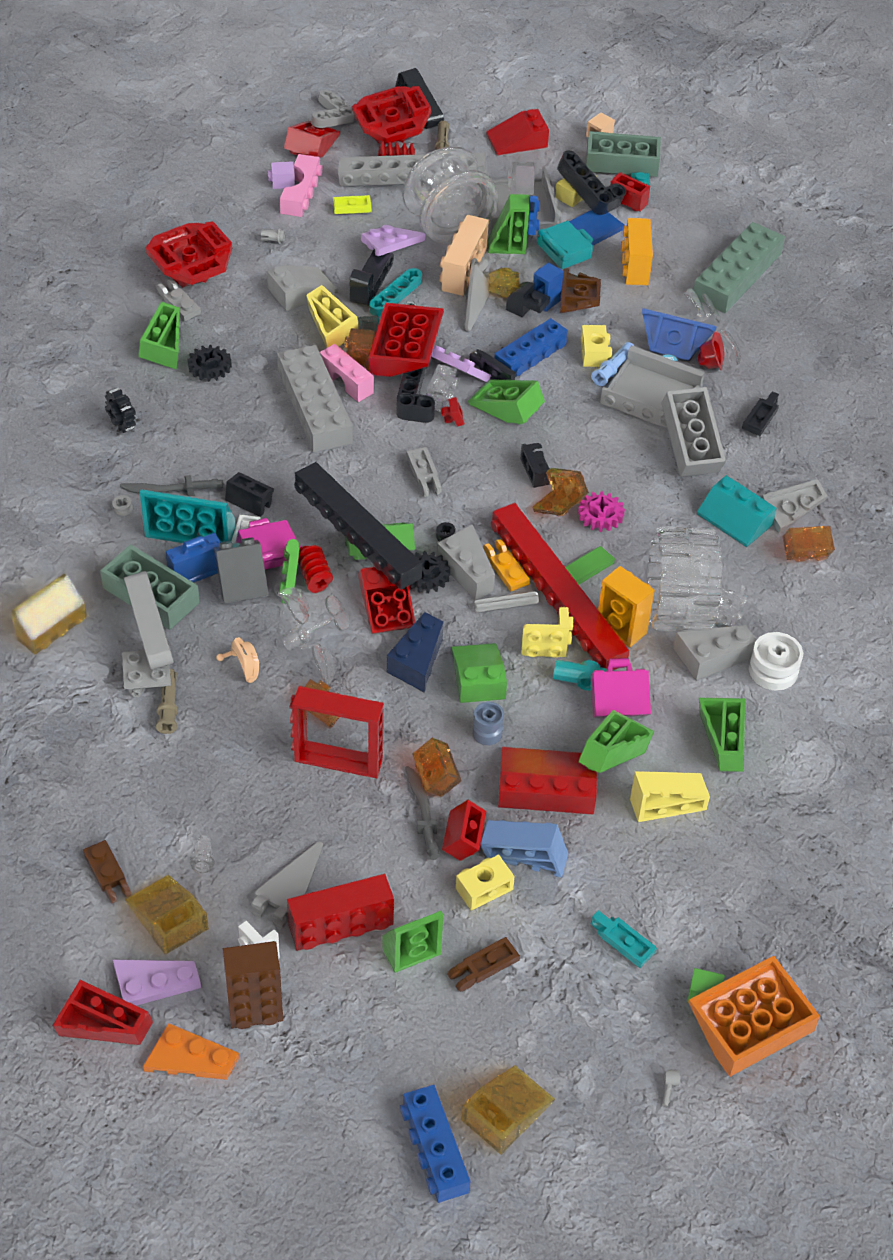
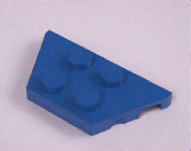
(533, 222)
(675, 334)

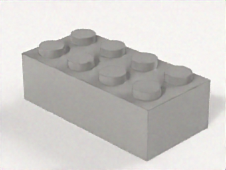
(693, 431)

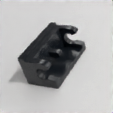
(535, 464)
(248, 494)

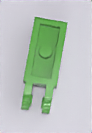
(290, 566)

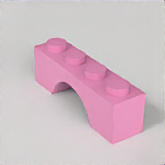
(296, 198)

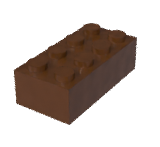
(253, 984)

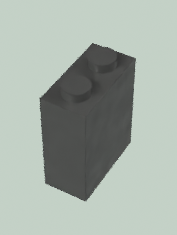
(241, 570)

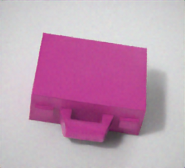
(272, 539)
(620, 690)

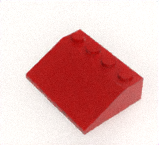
(404, 339)
(546, 781)

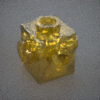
(503, 281)

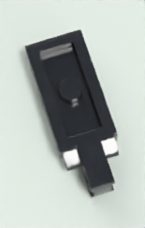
(491, 366)
(761, 414)

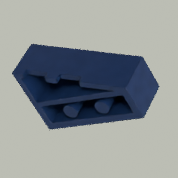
(416, 652)

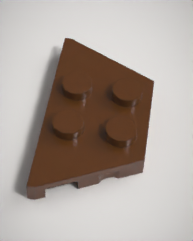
(579, 292)

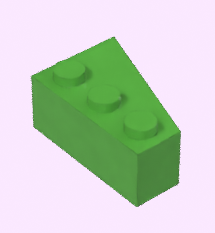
(162, 337)
(725, 728)

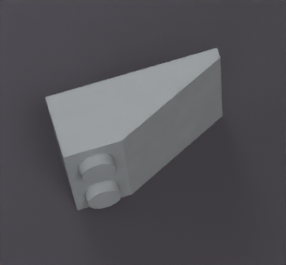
(292, 284)

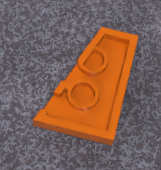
(188, 1053)

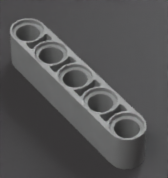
(148, 620)

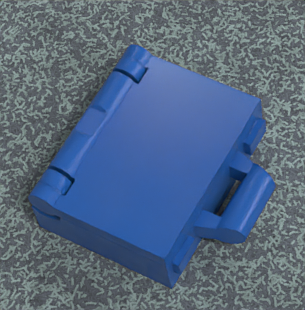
(194, 558)

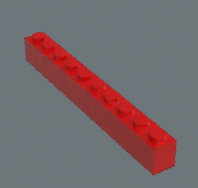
(558, 585)

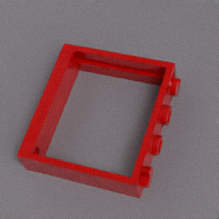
(332, 756)

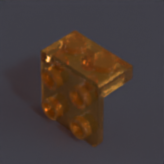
(567, 491)

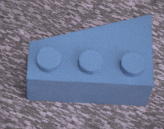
(526, 843)

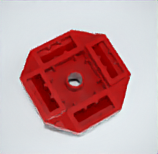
(393, 114)
(191, 252)

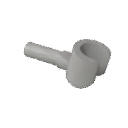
(671, 1078)

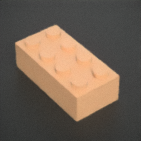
(466, 244)

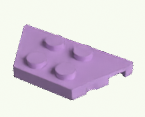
(390, 239)

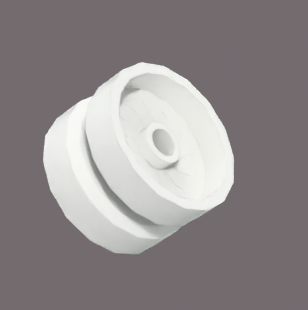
(775, 661)

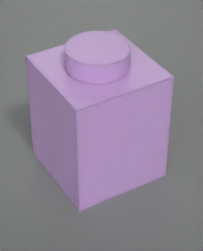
(281, 175)

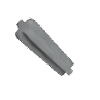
(506, 601)

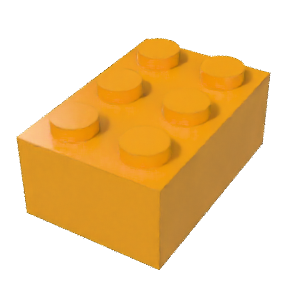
(637, 251)
(626, 605)

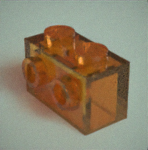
(359, 345)
(808, 543)
(436, 767)

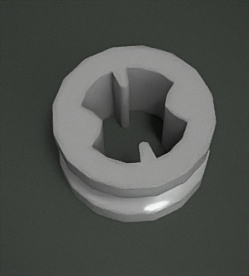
(122, 500)

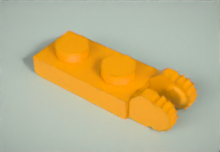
(506, 566)

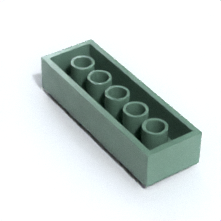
(739, 266)

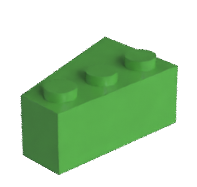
(511, 227)
(615, 742)

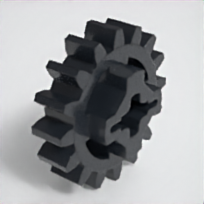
(209, 363)
(120, 410)
(434, 572)

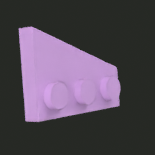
(154, 979)

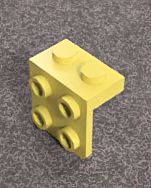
(548, 639)

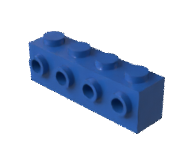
(533, 347)
(436, 1144)

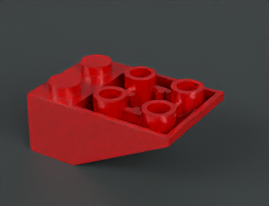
(384, 602)

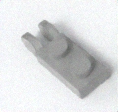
(180, 299)
(423, 470)

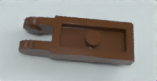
(106, 869)
(484, 963)

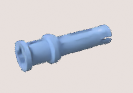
(609, 367)

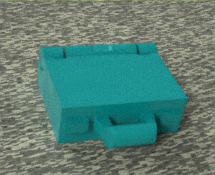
(565, 244)

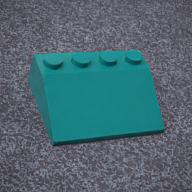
(182, 517)

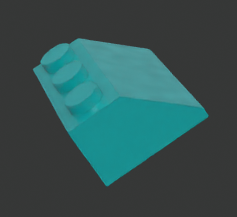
(737, 511)

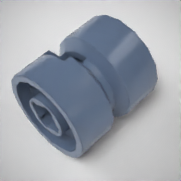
(488, 723)

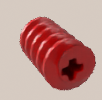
(396, 150)
(314, 568)

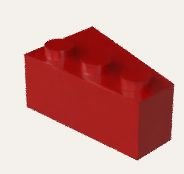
(101, 1017)

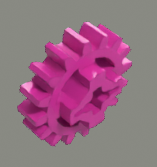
(601, 511)

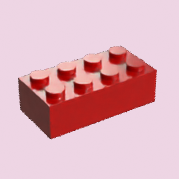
(340, 912)

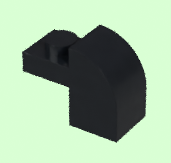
(526, 298)

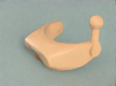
(249, 662)

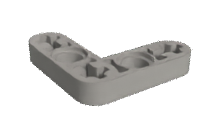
(337, 113)

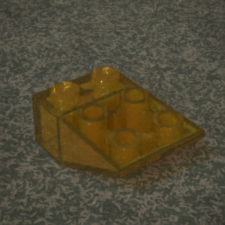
(169, 913)
(505, 1108)

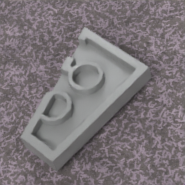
(795, 502)

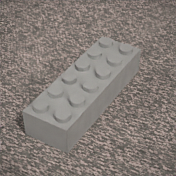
(315, 398)

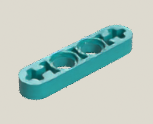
(410, 279)

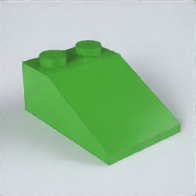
(509, 399)
(479, 673)
(414, 942)

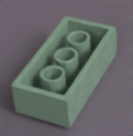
(623, 153)
(172, 591)

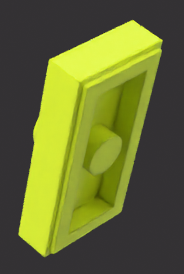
(352, 204)

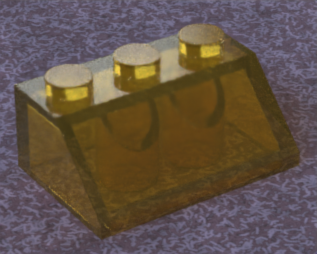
(48, 614)

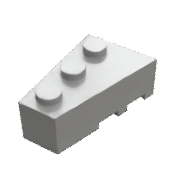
(468, 562)
(713, 649)

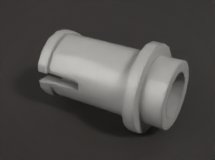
(273, 235)

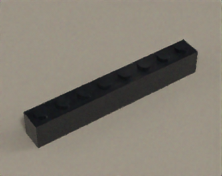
(358, 525)

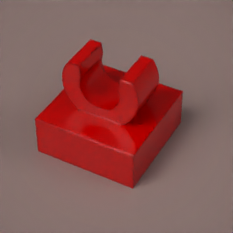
(453, 413)

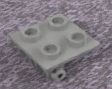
(138, 673)

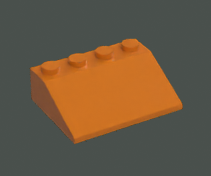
(753, 1015)

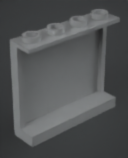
(548, 213)
(644, 383)

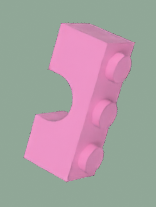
(357, 380)

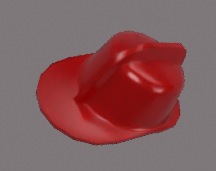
(712, 352)

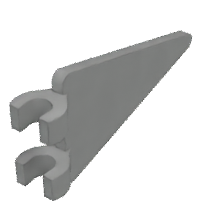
(477, 292)
(287, 884)

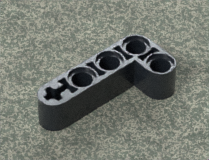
(413, 78)
(588, 186)
(367, 282)
(410, 403)

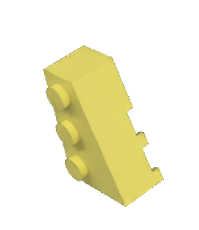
(330, 316)
(667, 794)

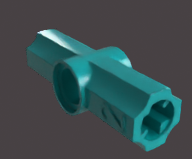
(576, 672)

